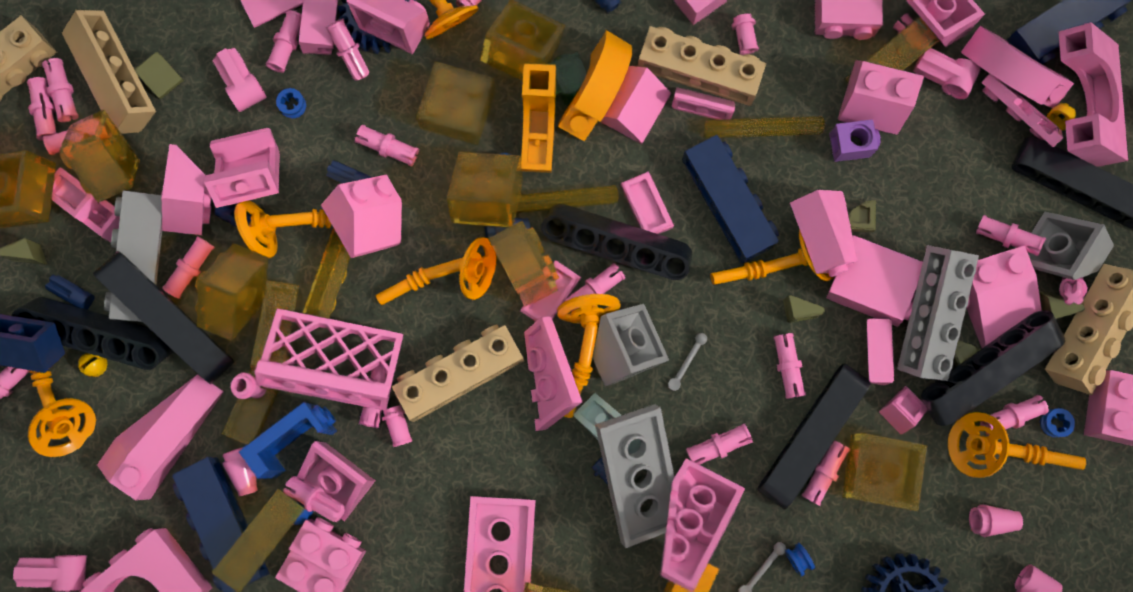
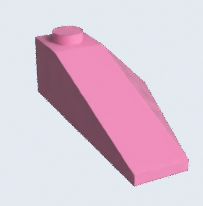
(151, 446)
(696, 521)

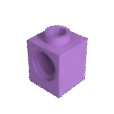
(845, 149)

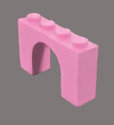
(1096, 60)
(156, 559)

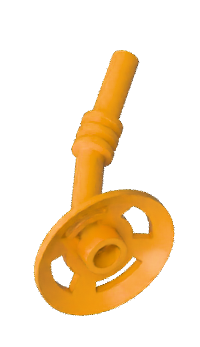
(448, 17)
(265, 225)
(470, 266)
(761, 268)
(589, 319)
(58, 420)
(990, 447)

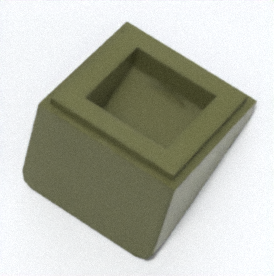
(158, 75)
(24, 251)
(1056, 304)
(801, 310)

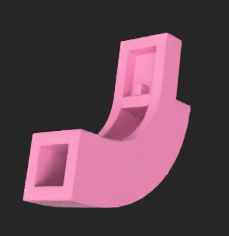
(1016, 68)

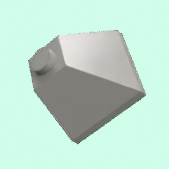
(1071, 246)
(627, 345)

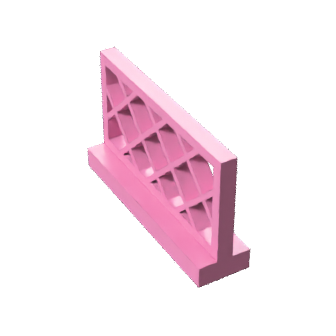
(321, 383)

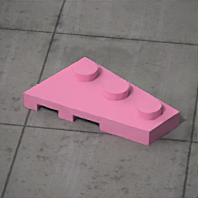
(1022, 110)
(554, 382)

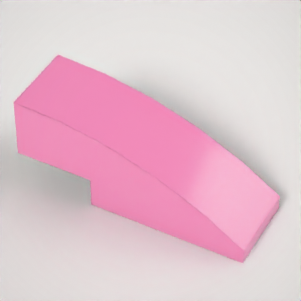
(83, 206)

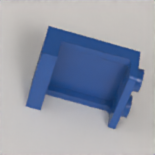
(262, 451)

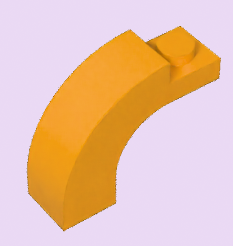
(602, 82)
(538, 117)

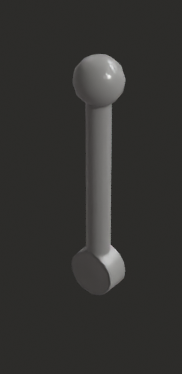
(674, 383)
(779, 549)

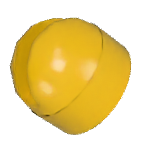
(1064, 109)
(95, 368)

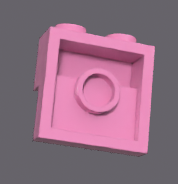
(320, 559)

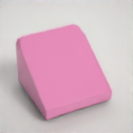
(904, 410)

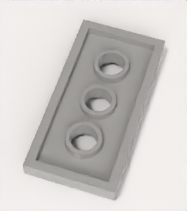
(622, 467)

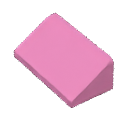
(702, 104)
(880, 351)

